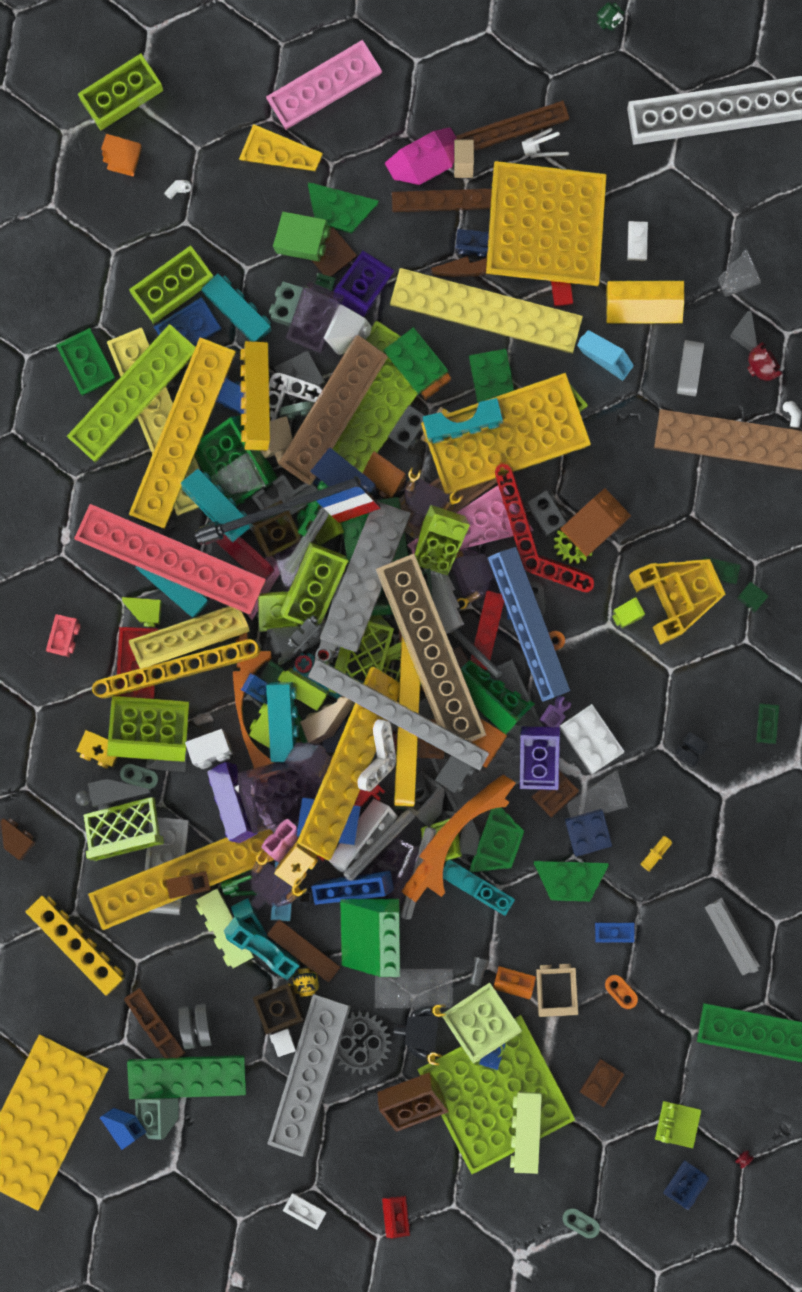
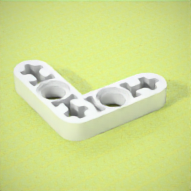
(287, 388)
(385, 757)

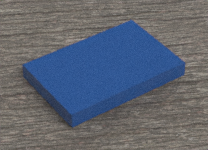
(192, 322)
(349, 833)

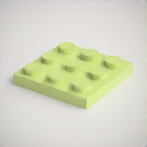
(481, 1023)

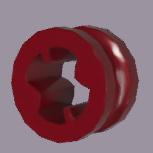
(299, 660)
(744, 1159)

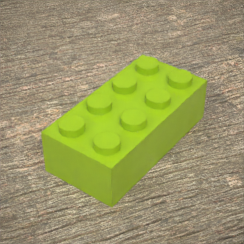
(120, 92)
(171, 284)
(314, 584)

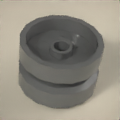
(198, 1025)

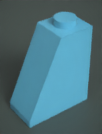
(605, 354)

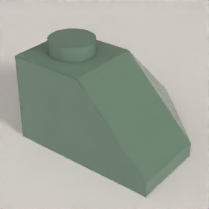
(157, 1115)

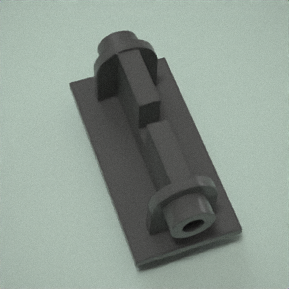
(311, 628)

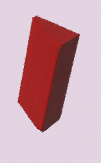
(396, 1217)

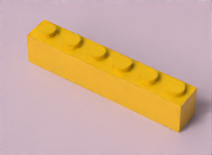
(256, 396)

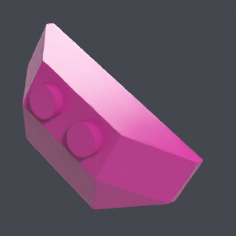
(424, 157)

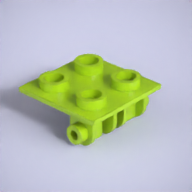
(678, 1124)

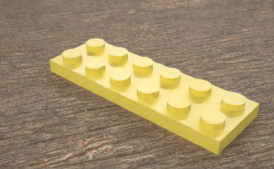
(188, 636)

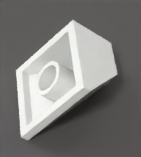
(344, 328)

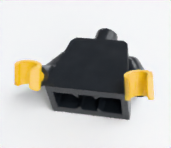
(421, 1032)

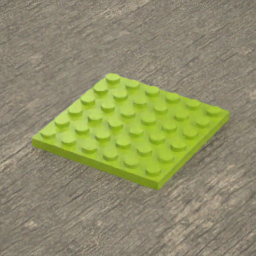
(483, 1098)

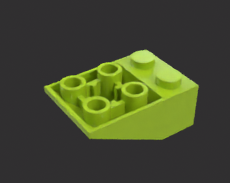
(440, 539)

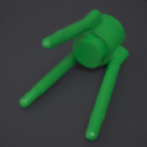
(231, 886)

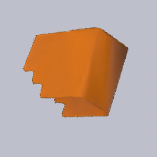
(121, 154)

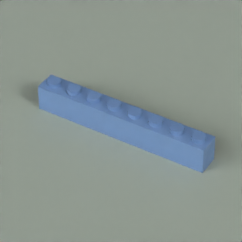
(529, 624)

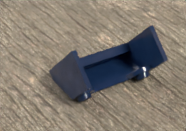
(335, 469)

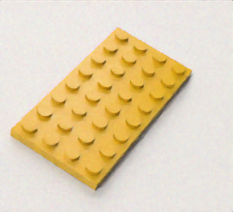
(536, 427)
(44, 1118)

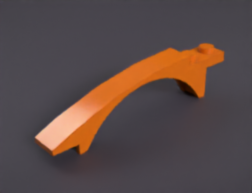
(239, 678)
(430, 871)

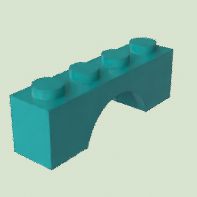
(439, 427)
(271, 953)

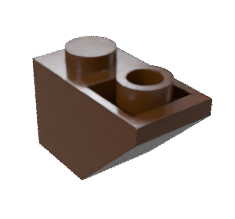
(14, 840)
(187, 884)

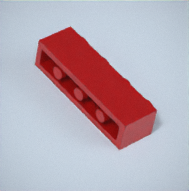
(488, 626)

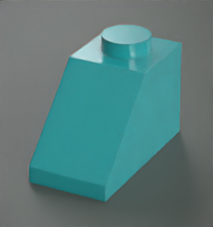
(248, 914)

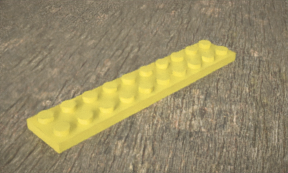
(486, 310)
(125, 352)

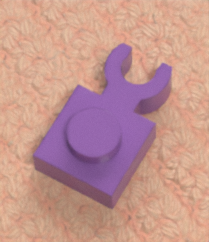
(554, 714)

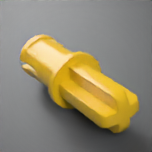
(656, 853)

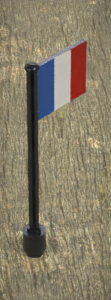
(340, 501)

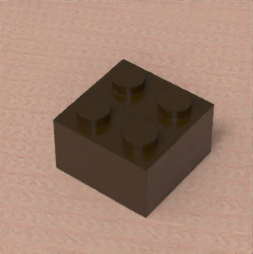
(276, 532)
(279, 1009)

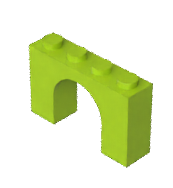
(307, 692)

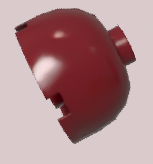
(763, 363)

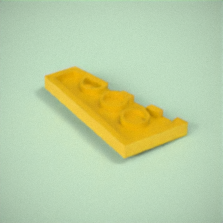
(272, 149)

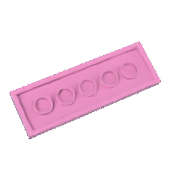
(324, 84)

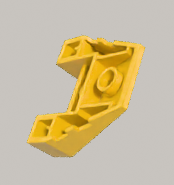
(684, 590)

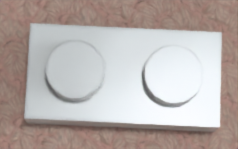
(637, 241)
(304, 1211)

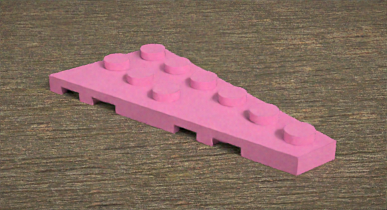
(486, 519)

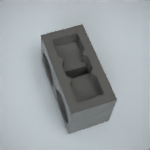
(404, 426)
(542, 515)

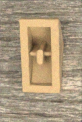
(464, 159)

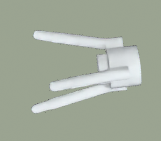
(531, 145)

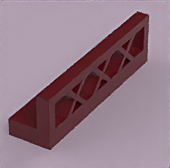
(246, 557)

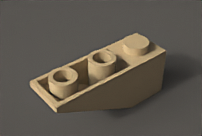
(326, 722)

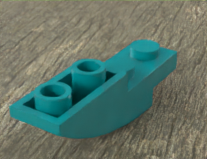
(477, 887)

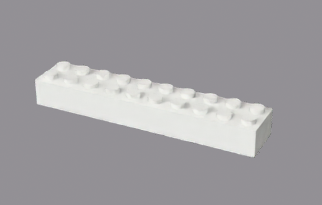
(715, 110)

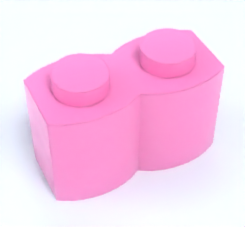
(282, 840)

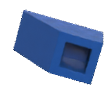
(123, 1127)

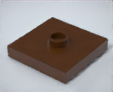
(336, 255)

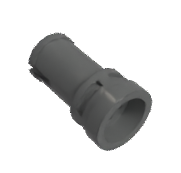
(480, 965)

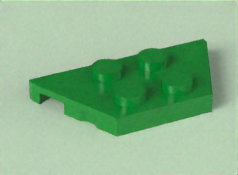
(340, 208)
(498, 843)
(570, 879)

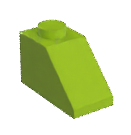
(145, 610)
(628, 613)

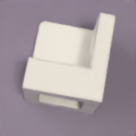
(283, 1042)

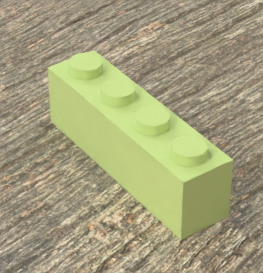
(218, 918)
(527, 1132)

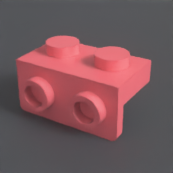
(63, 635)

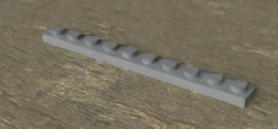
(398, 714)

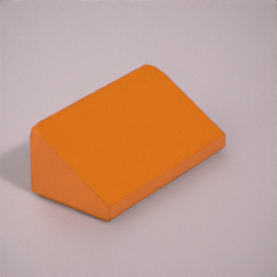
(514, 982)

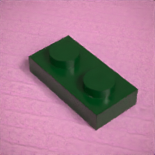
(725, 571)
(767, 723)

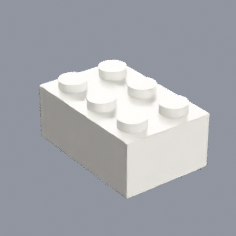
(591, 739)
(209, 749)

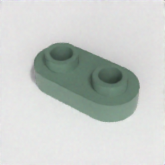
(296, 409)
(139, 777)
(580, 1223)

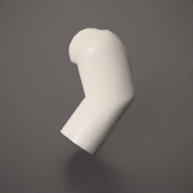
(178, 186)
(795, 413)

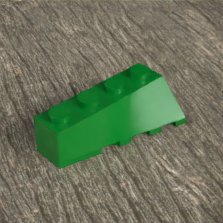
(493, 699)

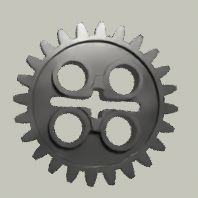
(373, 1055)

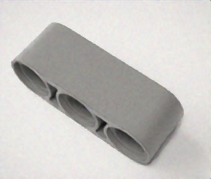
(690, 368)

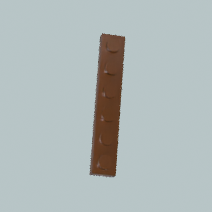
(517, 126)
(441, 200)

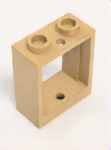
(557, 1011)

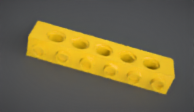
(37, 913)

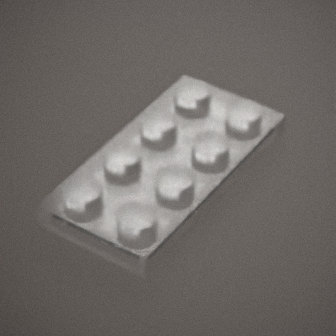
(415, 989)

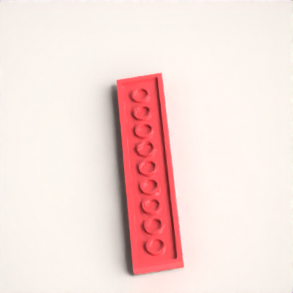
(170, 559)

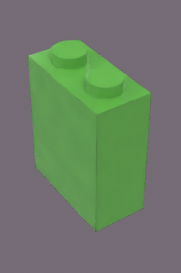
(301, 236)

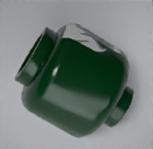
(610, 16)

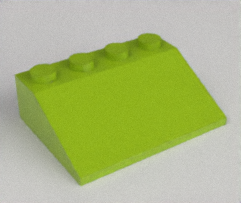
(148, 728)

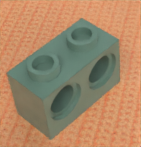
(283, 303)

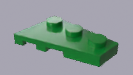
(309, 514)

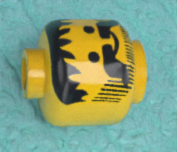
(305, 982)

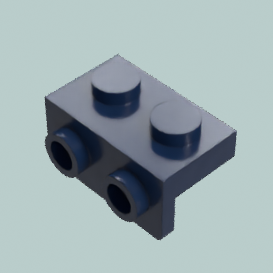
(686, 1185)

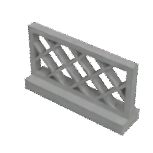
(732, 937)

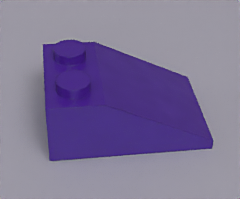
(363, 283)
(539, 757)

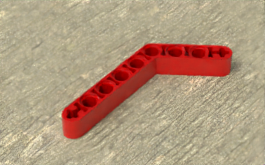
(526, 534)

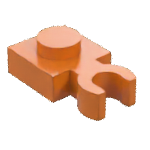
(436, 386)

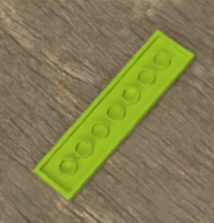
(132, 393)

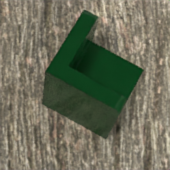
(326, 281)
(752, 597)
(271, 673)

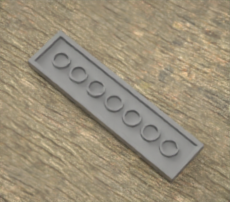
(361, 582)
(309, 1075)

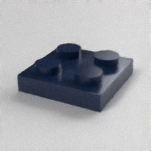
(588, 832)

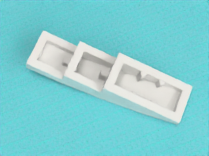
(445, 601)

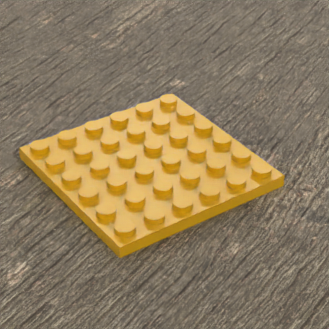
(546, 223)

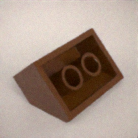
(412, 1102)

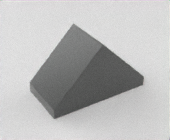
(745, 332)

